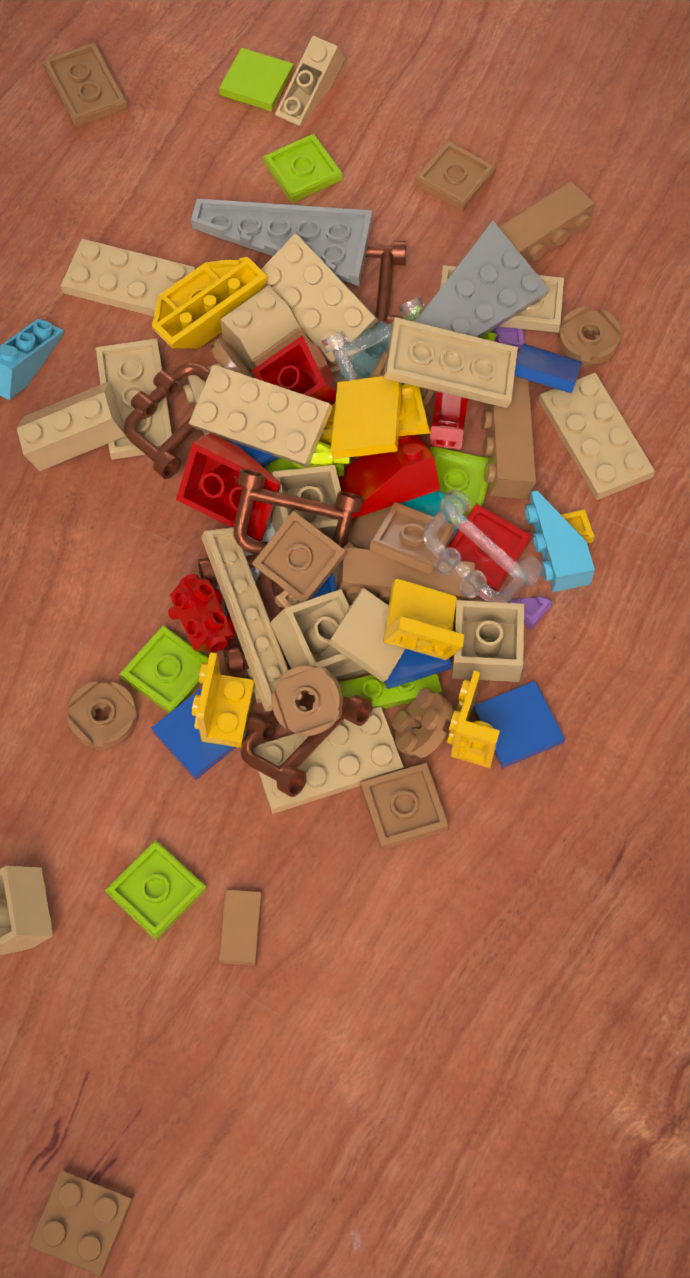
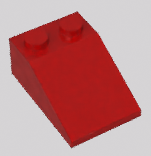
(392, 475)
(212, 485)

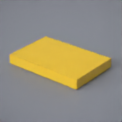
(366, 417)

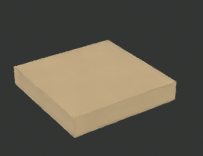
(362, 636)

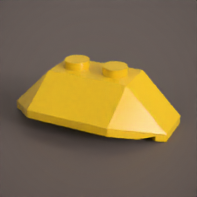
(192, 308)

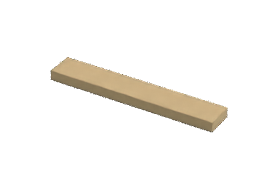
(246, 611)

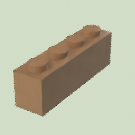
(549, 222)
(510, 445)
(376, 573)

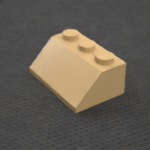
(71, 427)

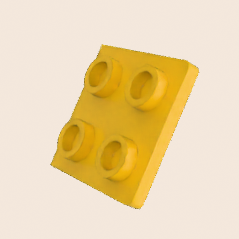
(422, 620)
(222, 706)
(469, 740)

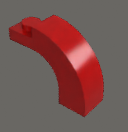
(448, 421)

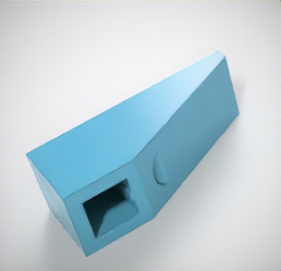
(25, 355)
(563, 549)

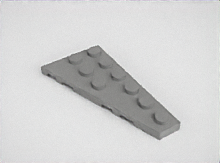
(334, 234)
(485, 288)

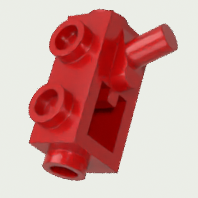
(201, 614)

